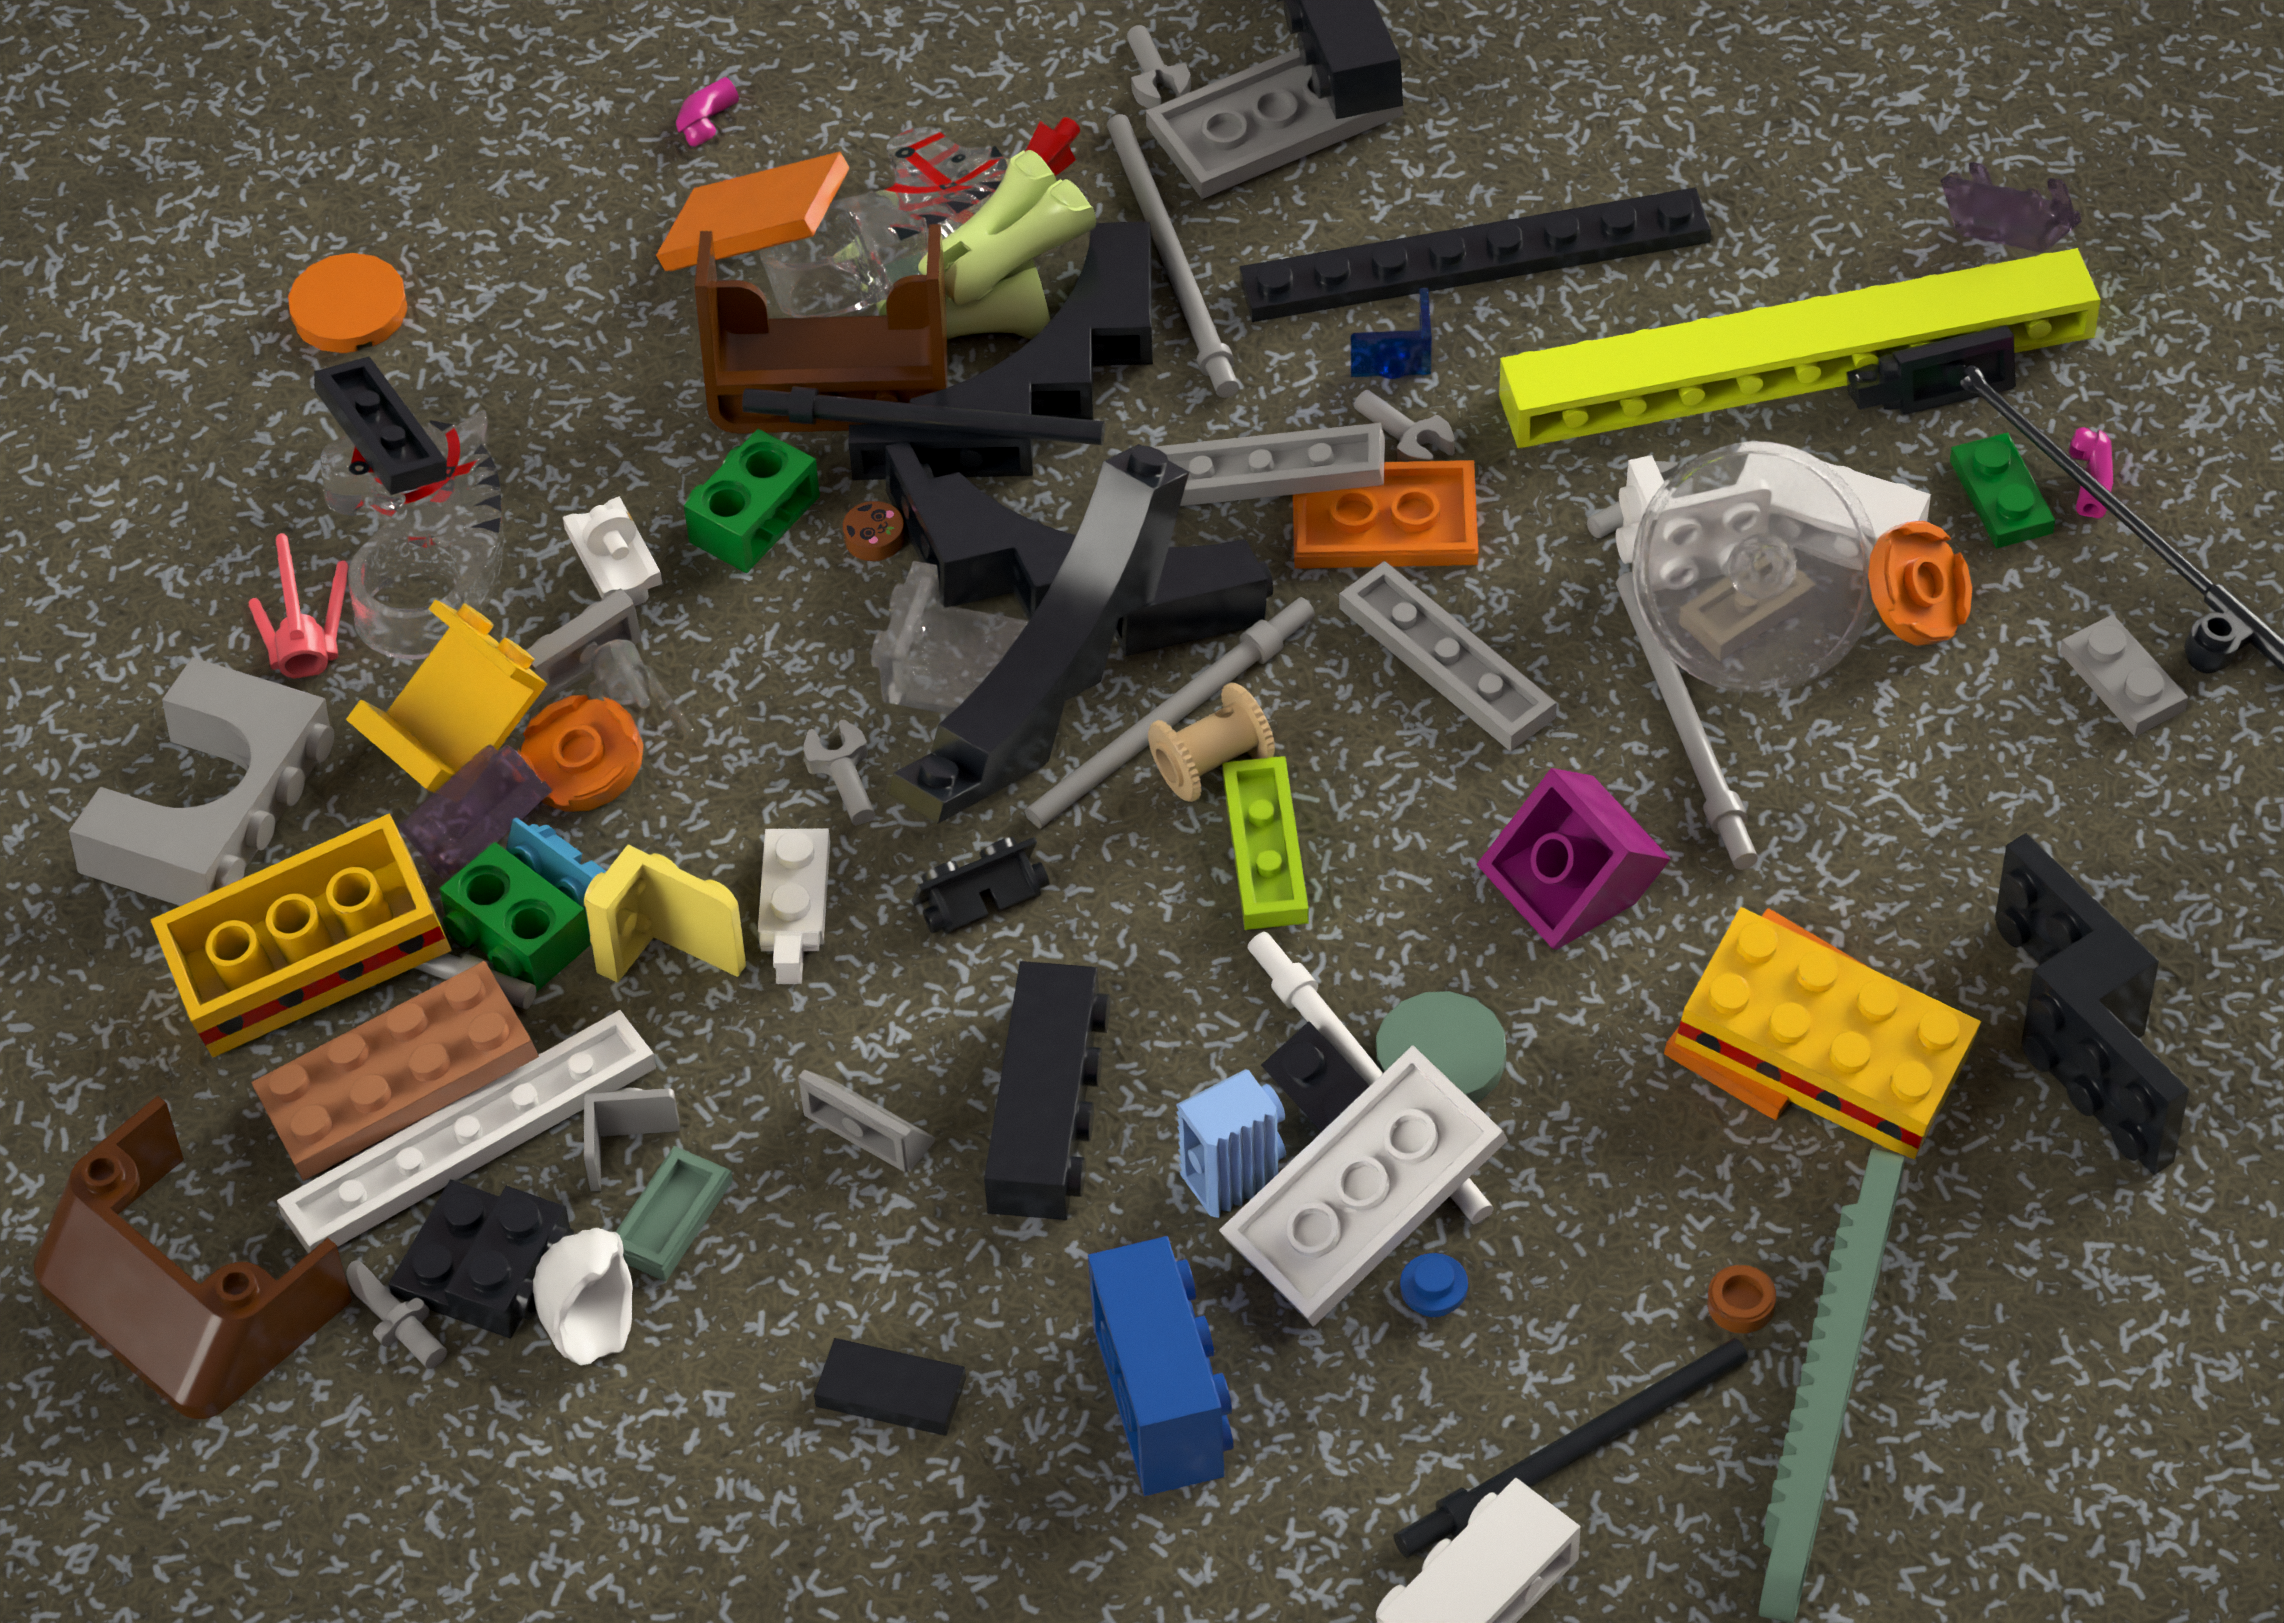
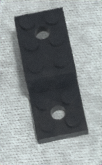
(2090, 1005)

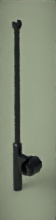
(2213, 637)

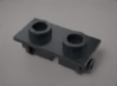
(957, 891)

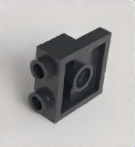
(481, 1256)

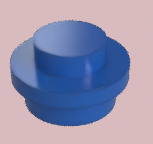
(1434, 1284)

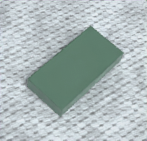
(671, 1212)

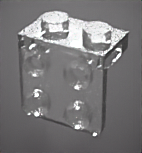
(936, 653)

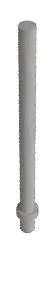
(1214, 357)

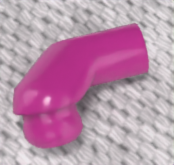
(702, 105)
(2097, 452)

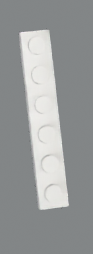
(466, 1134)

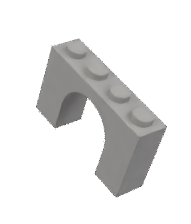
(201, 848)

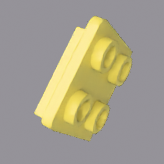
(654, 898)

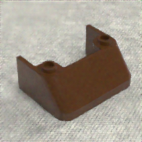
(841, 356)
(180, 1337)

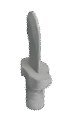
(398, 1319)

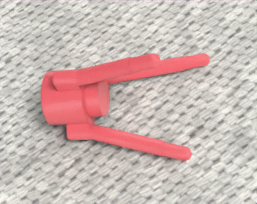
(300, 644)

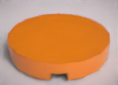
(347, 302)
(1919, 583)
(583, 751)

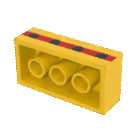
(300, 935)
(1827, 1032)

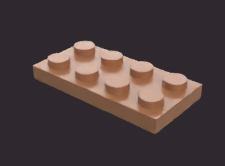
(394, 1070)

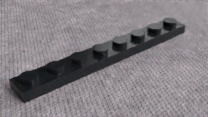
(1474, 254)

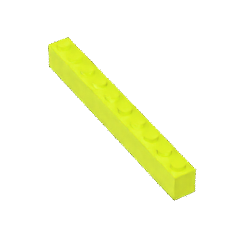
(1786, 347)

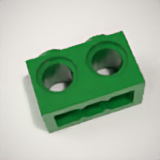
(751, 500)
(514, 917)

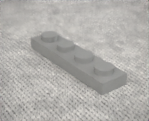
(1280, 463)
(1448, 656)

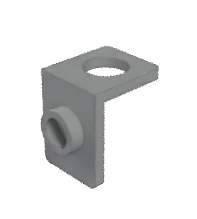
(624, 1113)

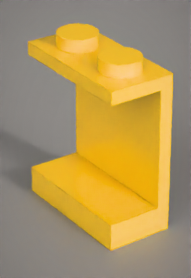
(456, 702)

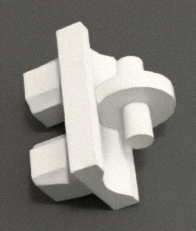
(613, 551)

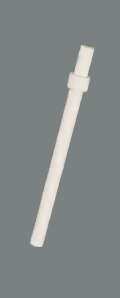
(1298, 989)

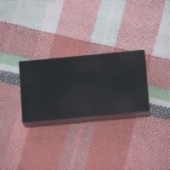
(890, 1386)

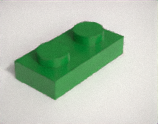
(2002, 490)

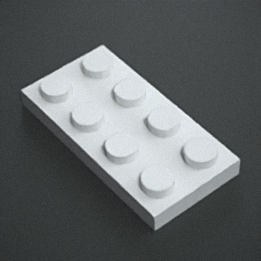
(1363, 1185)

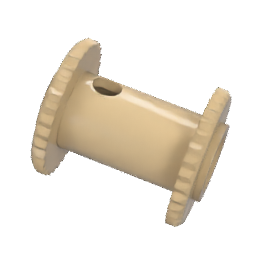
(1210, 741)

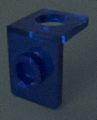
(1394, 352)

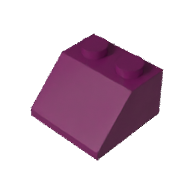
(1572, 857)

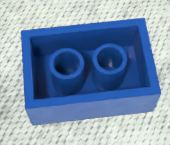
(1160, 1365)

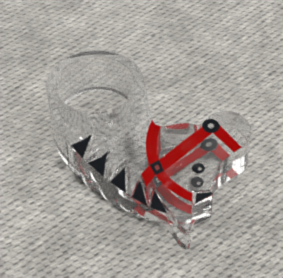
(883, 234)
(434, 529)

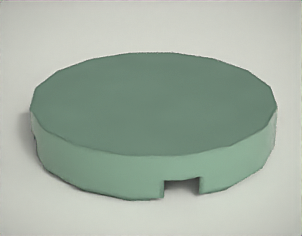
(1453, 1034)

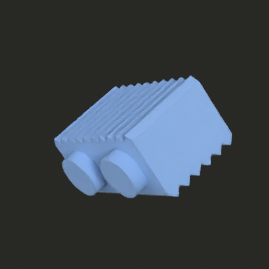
(1230, 1141)

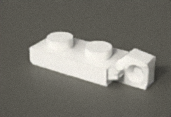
(793, 897)

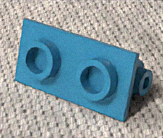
(552, 859)

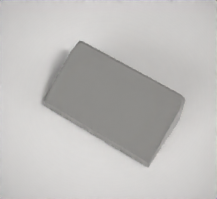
(862, 1121)

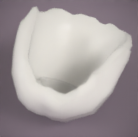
(585, 1295)

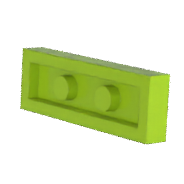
(1265, 843)

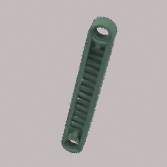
(1826, 1385)

